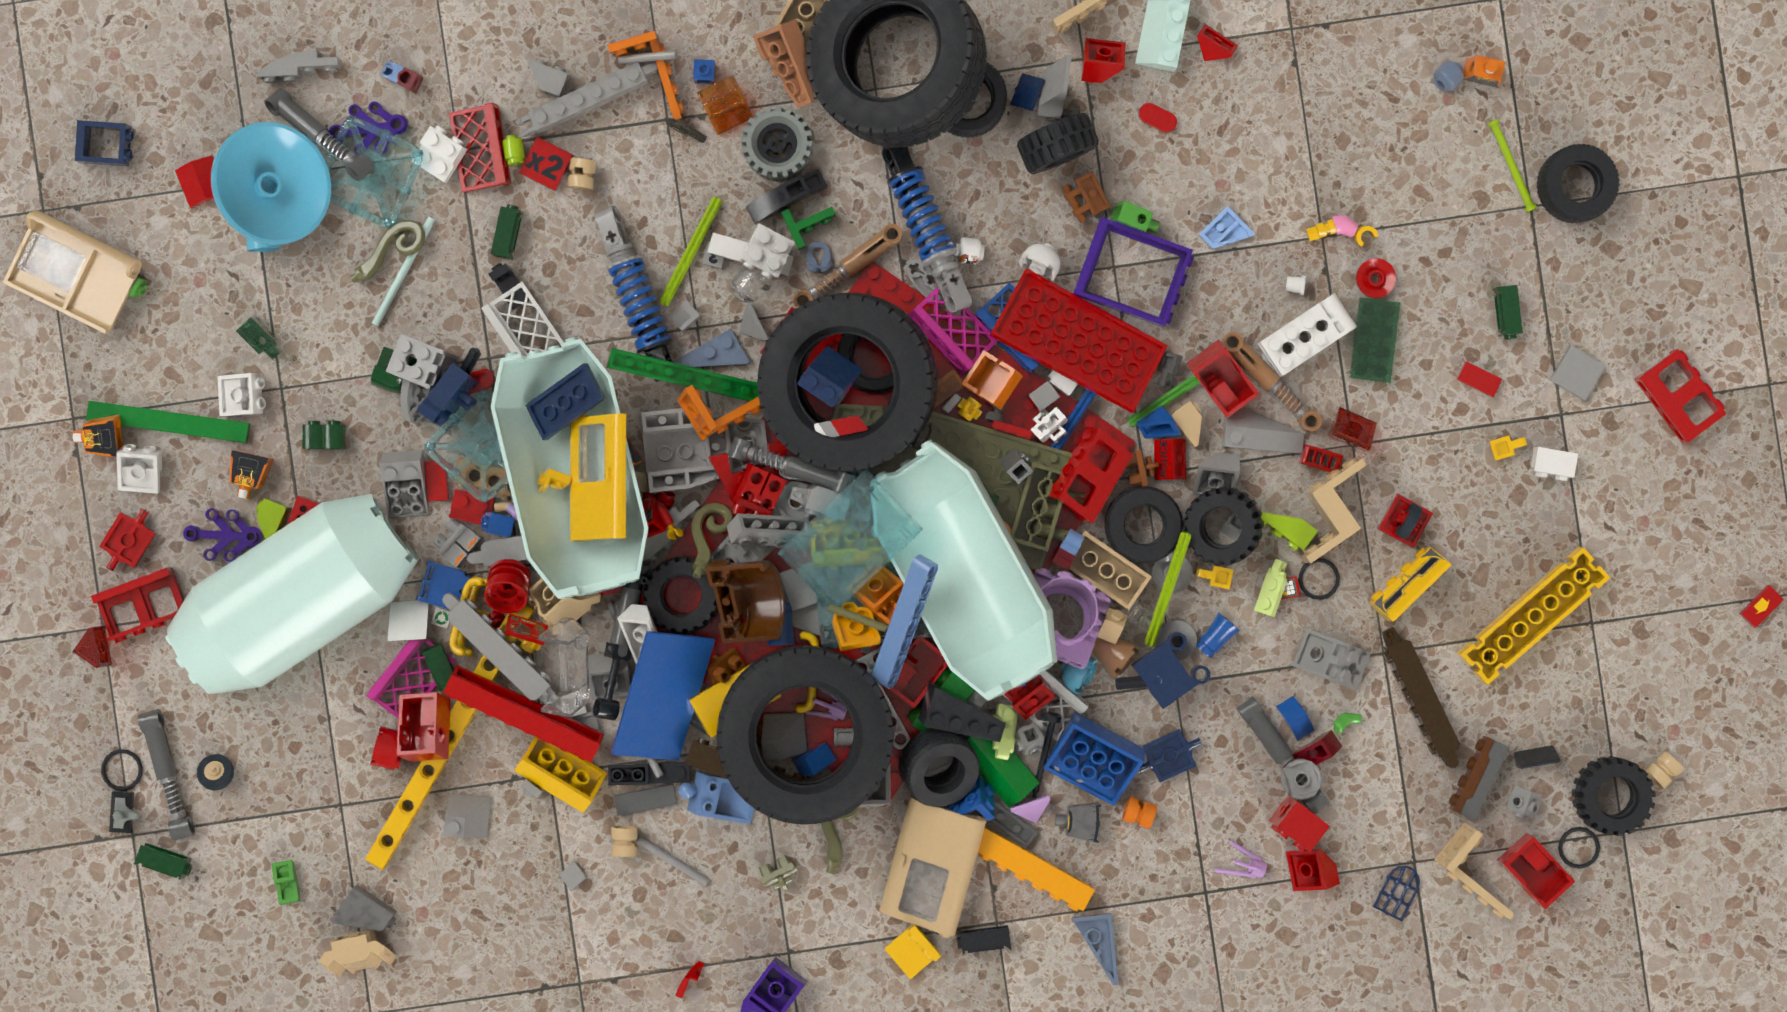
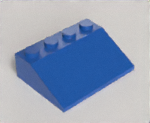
(1096, 757)

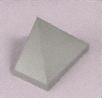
(751, 325)

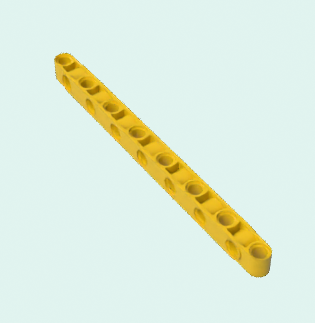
(421, 782)

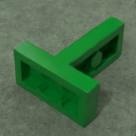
(806, 225)

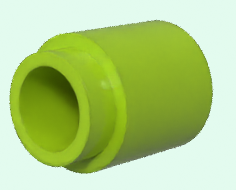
(513, 150)

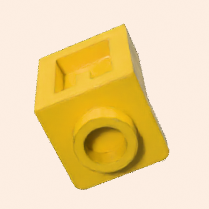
(554, 478)

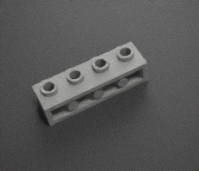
(764, 529)

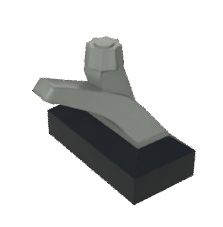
(122, 812)

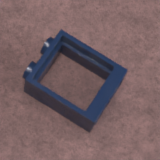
(83, 138)

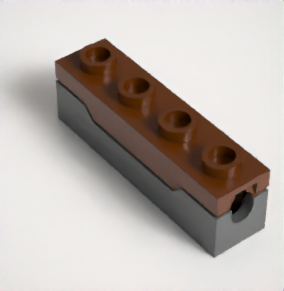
(1478, 778)

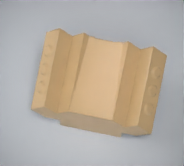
(551, 609)
(355, 953)

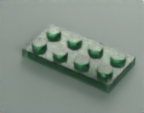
(1374, 340)

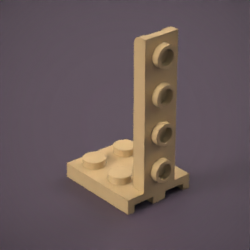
(1456, 853)

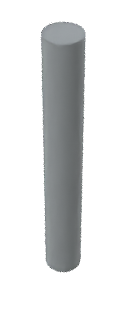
(647, 57)

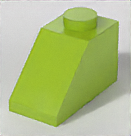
(271, 516)

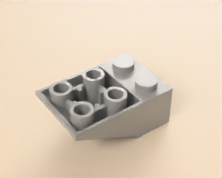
(404, 483)

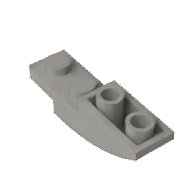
(291, 66)
(661, 541)

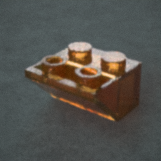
(725, 104)

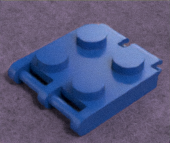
(442, 581)

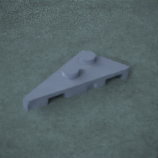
(718, 351)
(1099, 935)

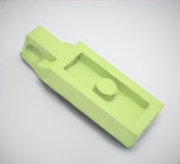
(1272, 589)

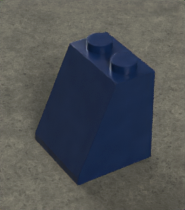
(830, 377)

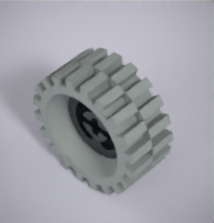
(798, 136)

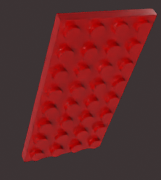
(1079, 340)

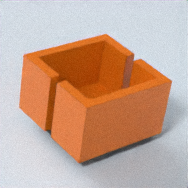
(991, 381)

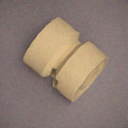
(581, 181)
(1662, 772)
(624, 841)

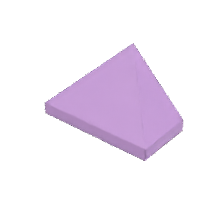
(1032, 808)

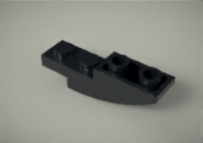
(786, 195)
(643, 774)

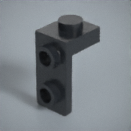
(505, 280)

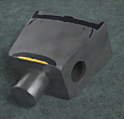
(1081, 821)

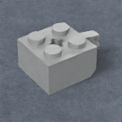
(813, 497)

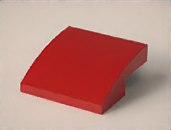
(1031, 697)

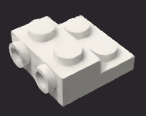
(441, 153)
(767, 252)
(241, 394)
(139, 469)

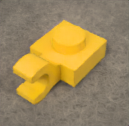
(1504, 447)
(1218, 577)

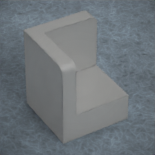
(685, 316)
(1044, 396)

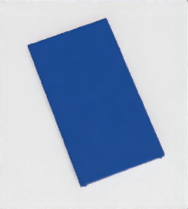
(658, 699)

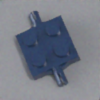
(1169, 755)

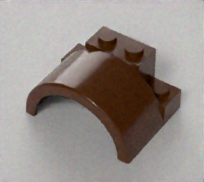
(752, 590)

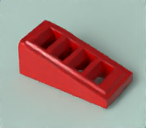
(1306, 452)

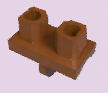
(1141, 478)
(724, 666)

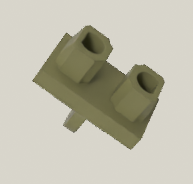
(770, 877)

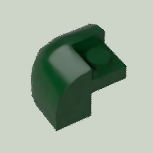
(385, 380)

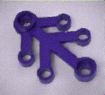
(390, 124)
(227, 535)

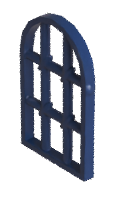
(1391, 895)

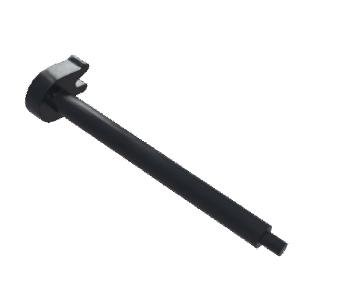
(1052, 718)

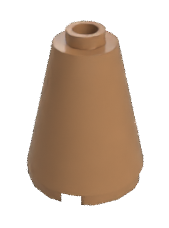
(1114, 657)

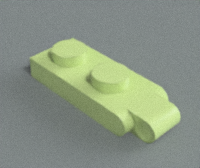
(1007, 741)

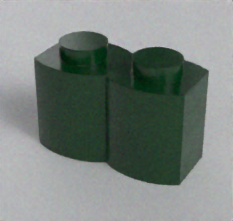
(324, 436)

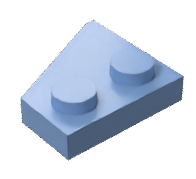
(1225, 230)

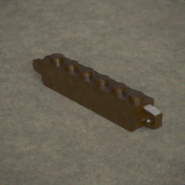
(1421, 696)

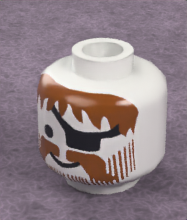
(969, 251)

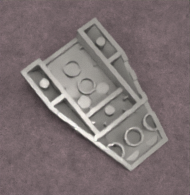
(678, 456)

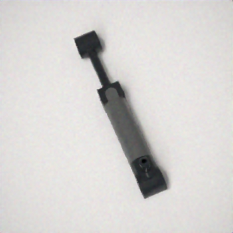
(618, 647)

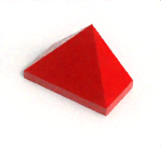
(1215, 45)

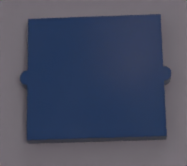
(1027, 92)

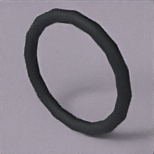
(1318, 596)
(122, 751)
(1577, 865)

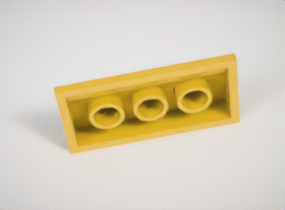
(709, 703)

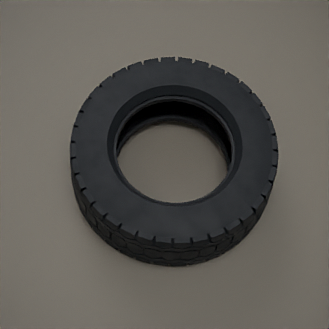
(918, 113)
(787, 405)
(805, 800)

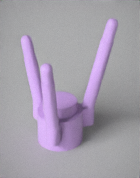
(836, 708)
(1254, 867)

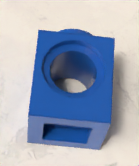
(704, 71)
(497, 524)

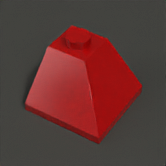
(1102, 60)
(1311, 870)

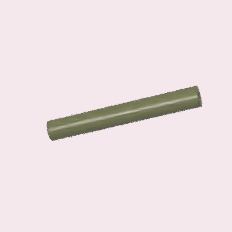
(857, 617)

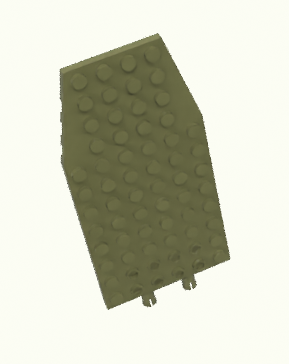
(1022, 506)

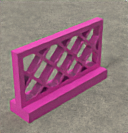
(944, 341)
(394, 669)

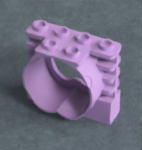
(1094, 607)

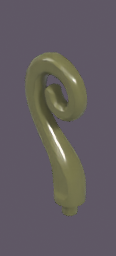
(373, 264)
(704, 553)
(835, 850)

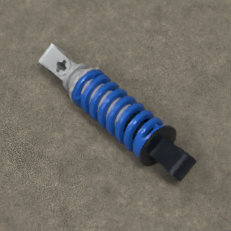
(925, 227)
(631, 285)

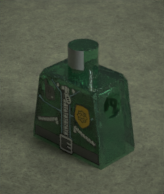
(251, 332)

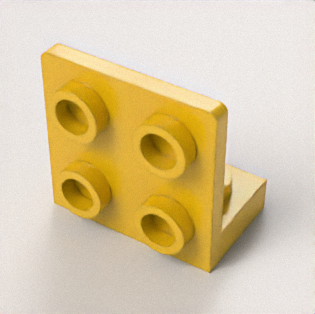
(912, 950)

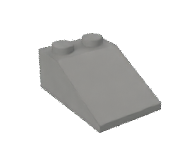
(1054, 89)

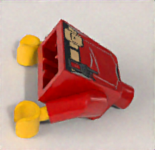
(658, 517)

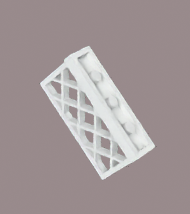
(502, 326)
(1073, 700)

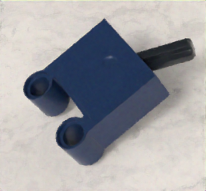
(451, 391)
(1163, 673)

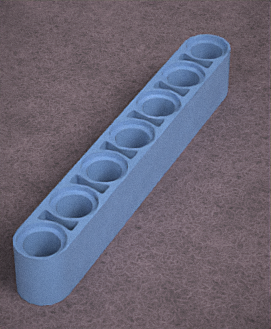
(904, 621)

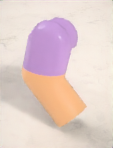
(506, 506)

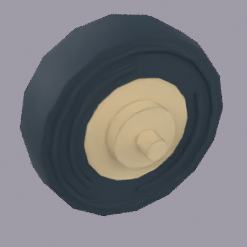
(215, 772)

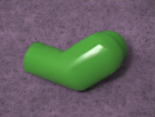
(1344, 720)

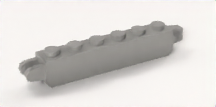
(587, 98)
(498, 550)
(498, 649)

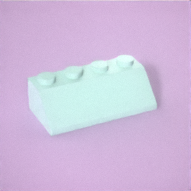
(1162, 34)

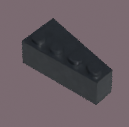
(958, 715)

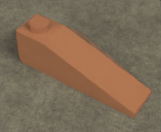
(786, 53)

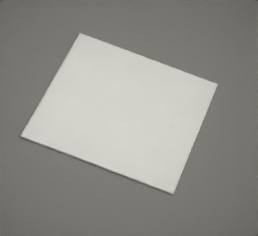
(408, 620)

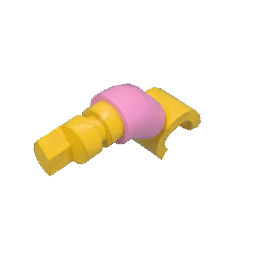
(1340, 225)

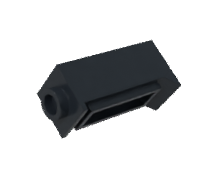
(984, 939)

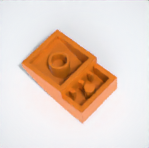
(881, 595)

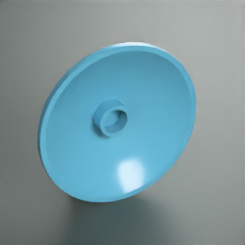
(270, 185)

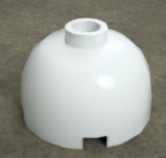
(1041, 260)

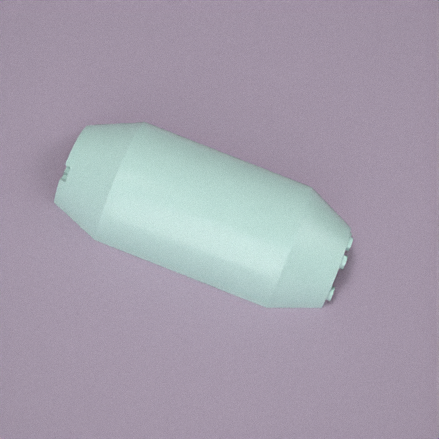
(544, 517)
(290, 595)
(984, 597)

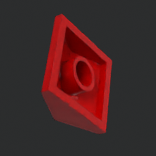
(196, 180)

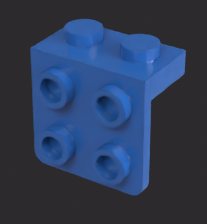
(980, 798)

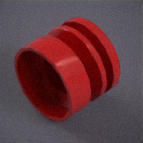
(507, 586)

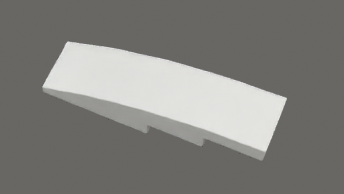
(734, 248)

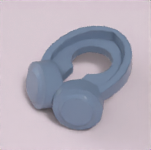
(812, 262)

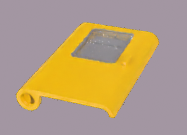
(598, 477)

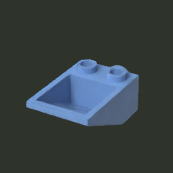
(715, 798)

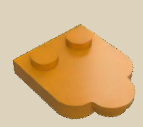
(854, 634)

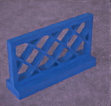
(989, 322)

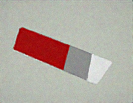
(841, 426)

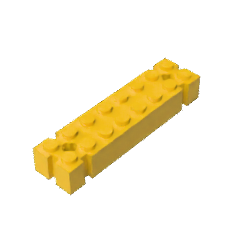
(1533, 615)

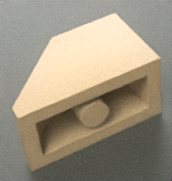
(1189, 422)
(1112, 625)

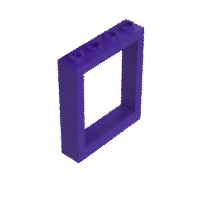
(1093, 255)

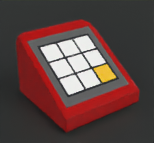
(1291, 589)

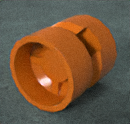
(1139, 812)

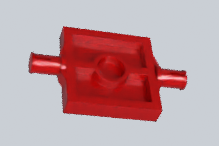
(127, 539)

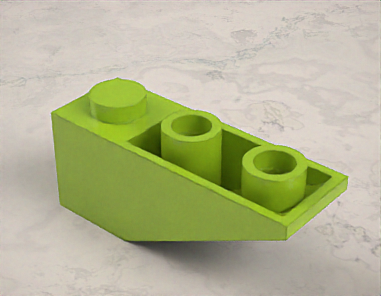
(1293, 529)

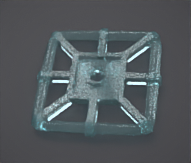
(383, 171)
(469, 447)

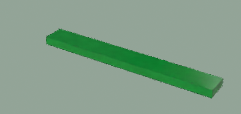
(682, 375)
(171, 421)

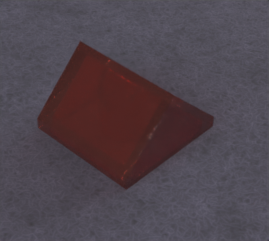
(1352, 429)
(94, 647)

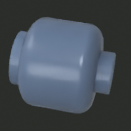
(1448, 76)

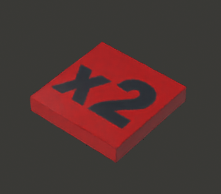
(546, 163)

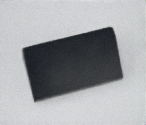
(1536, 757)

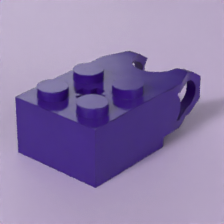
(764, 996)

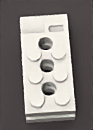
(1336, 324)

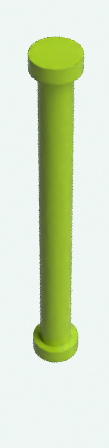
(1512, 165)

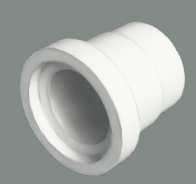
(1296, 284)

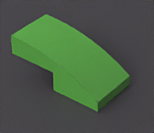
(286, 882)

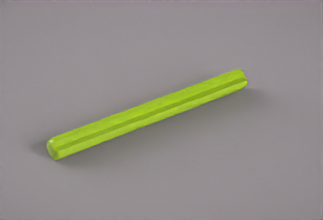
(690, 251)
(1167, 588)

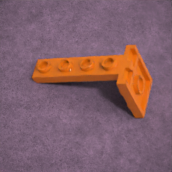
(640, 43)
(701, 416)

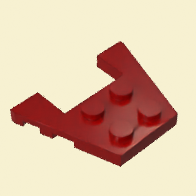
(732, 480)

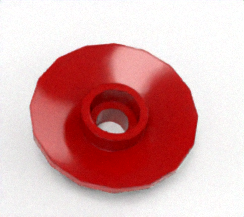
(1385, 274)

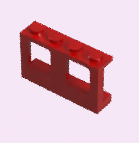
(1671, 404)
(1103, 481)
(138, 592)

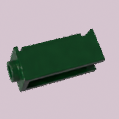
(506, 232)
(1508, 311)
(438, 665)
(163, 861)

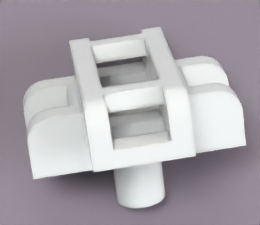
(1049, 425)

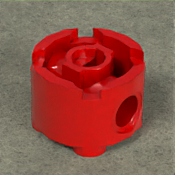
(386, 749)

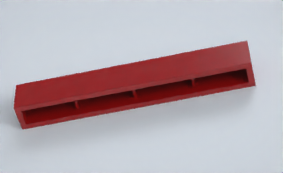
(523, 713)

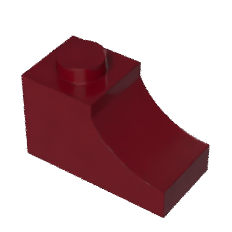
(1320, 748)

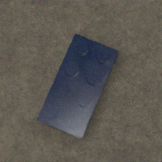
(565, 401)

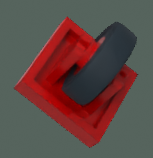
(1405, 521)

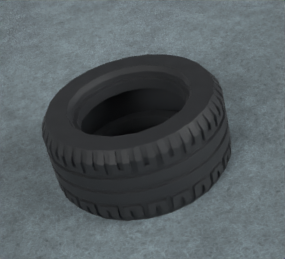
(987, 121)
(864, 383)

